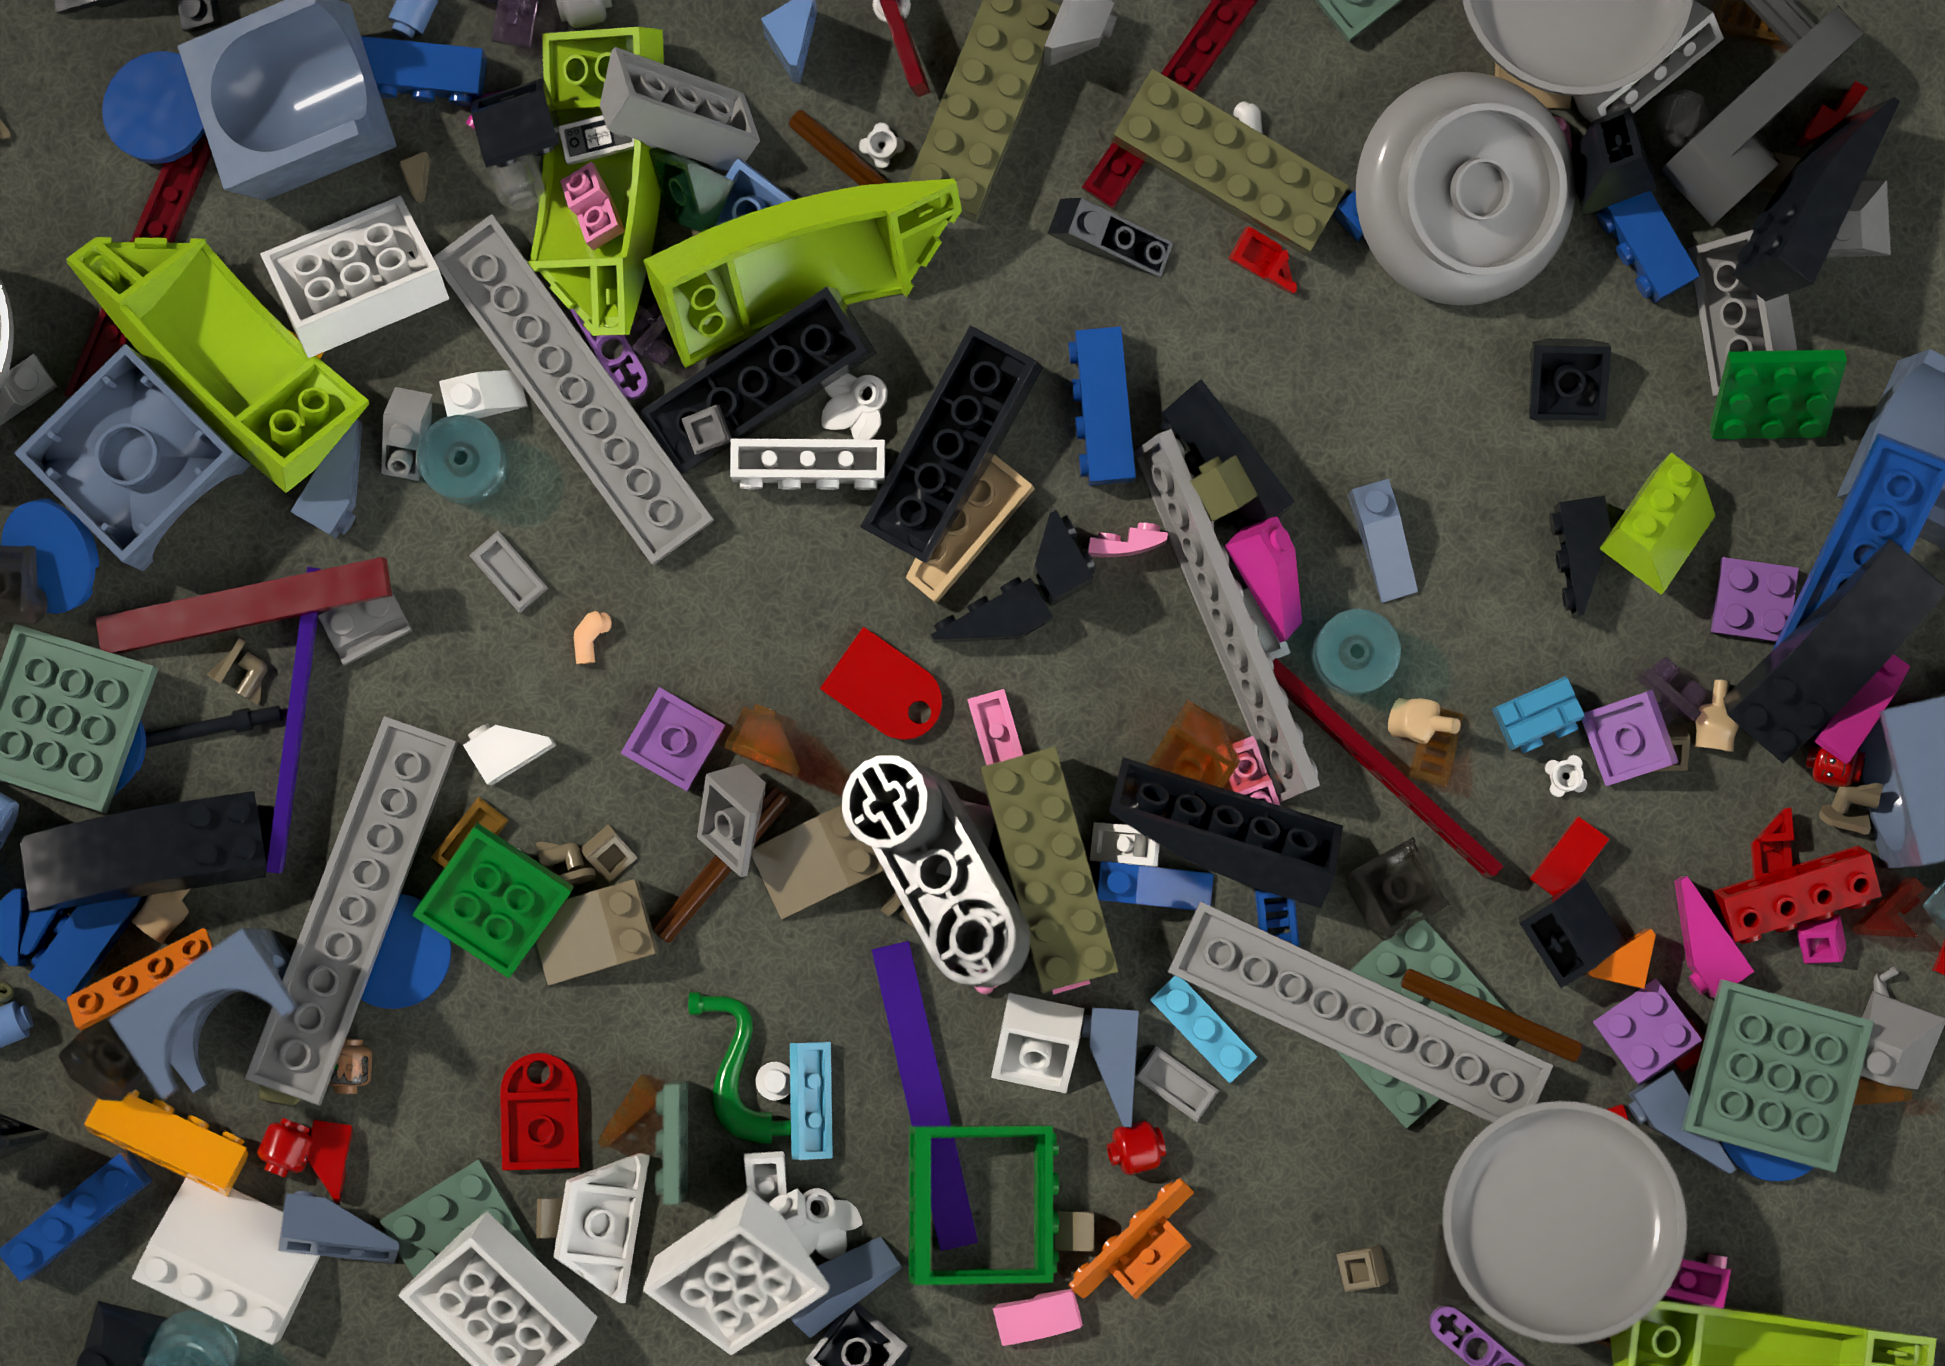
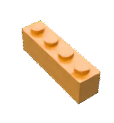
(170, 1140)

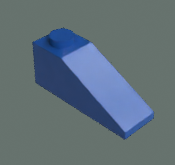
(1153, 886)

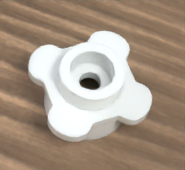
(881, 134)
(1573, 768)

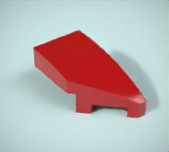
(1264, 259)
(1772, 846)
(330, 1155)

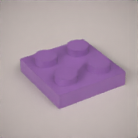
(1753, 599)
(1629, 738)
(673, 739)
(1647, 1032)

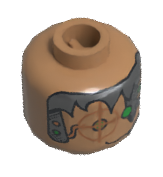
(352, 1067)

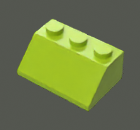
(1662, 524)

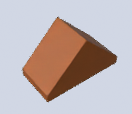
(1629, 963)

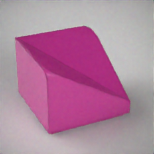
(1822, 940)

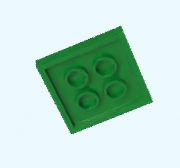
(1777, 394)
(493, 900)

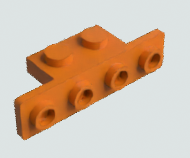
(135, 980)
(1142, 1249)

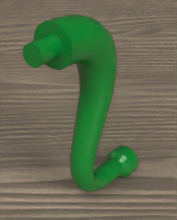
(727, 1104)

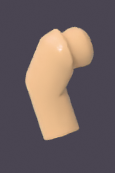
(585, 634)

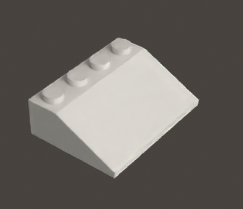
(355, 276)
(226, 1260)
(736, 1274)
(498, 1301)

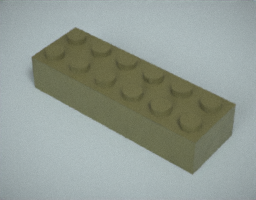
(986, 98)
(1229, 162)
(1048, 869)

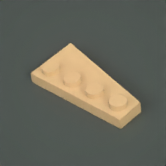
(984, 514)

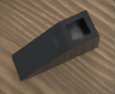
(1109, 236)
(1581, 532)
(1005, 617)

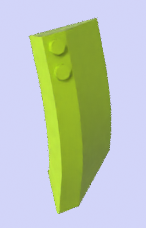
(775, 258)
(606, 281)
(222, 351)
(1710, 1336)

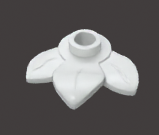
(851, 410)
(828, 1229)

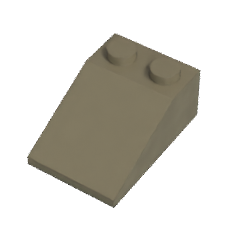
(814, 862)
(596, 933)

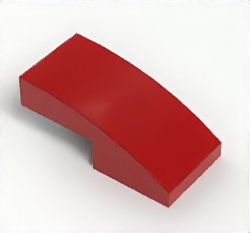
(1826, 119)
(1569, 857)

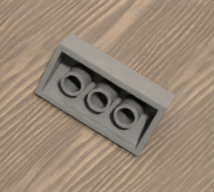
(677, 111)
(1731, 312)

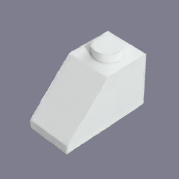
(483, 394)
(504, 750)

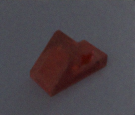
(1884, 917)

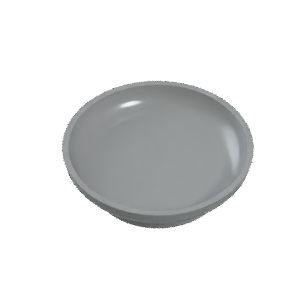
(1577, 43)
(1465, 188)
(1564, 1222)

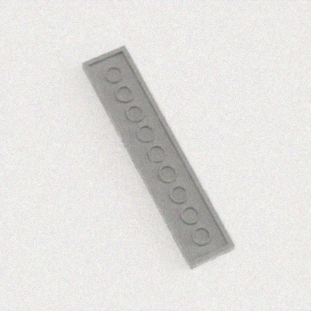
(572, 389)
(1226, 616)
(352, 909)
(1357, 1016)

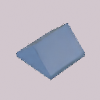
(790, 34)
(749, 192)

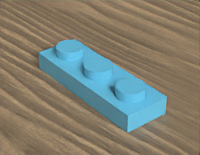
(1203, 1028)
(811, 1100)

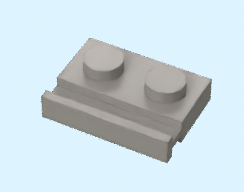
(364, 627)

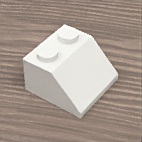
(1037, 1043)

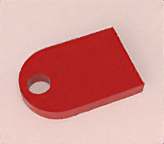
(881, 687)
(540, 1118)

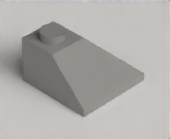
(1078, 29)
(1866, 224)
(731, 815)
(1899, 1041)

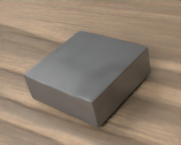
(707, 429)

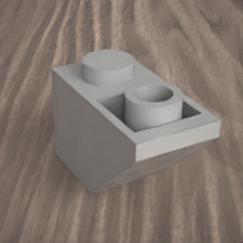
(404, 425)

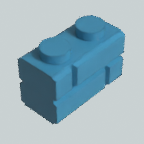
(1539, 714)

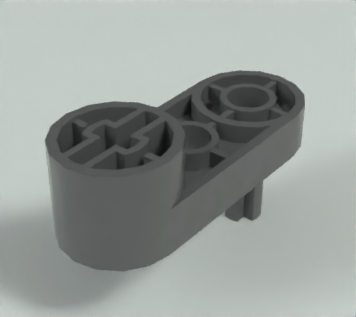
(1726, 155)
(924, 830)

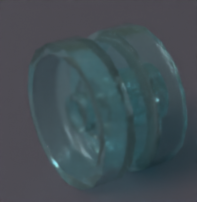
(474, 479)
(1333, 657)
(193, 1340)

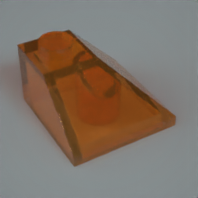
(763, 741)
(1196, 747)

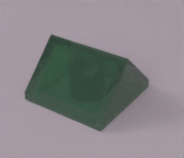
(689, 190)

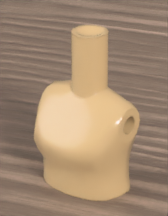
(1419, 720)
(1713, 725)
(161, 914)

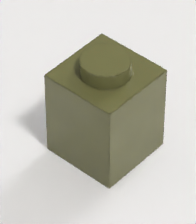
(1223, 486)

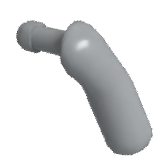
(1879, 980)

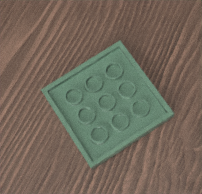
(68, 716)
(1427, 953)
(1777, 1075)

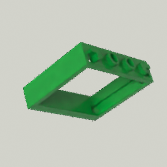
(1045, 1219)

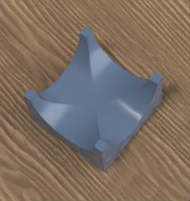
(129, 456)
(168, 1020)

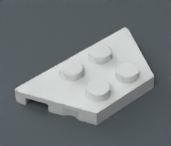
(602, 1223)

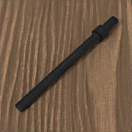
(240, 720)

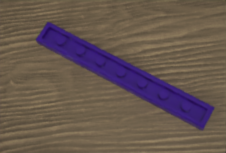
(292, 741)
(924, 1090)

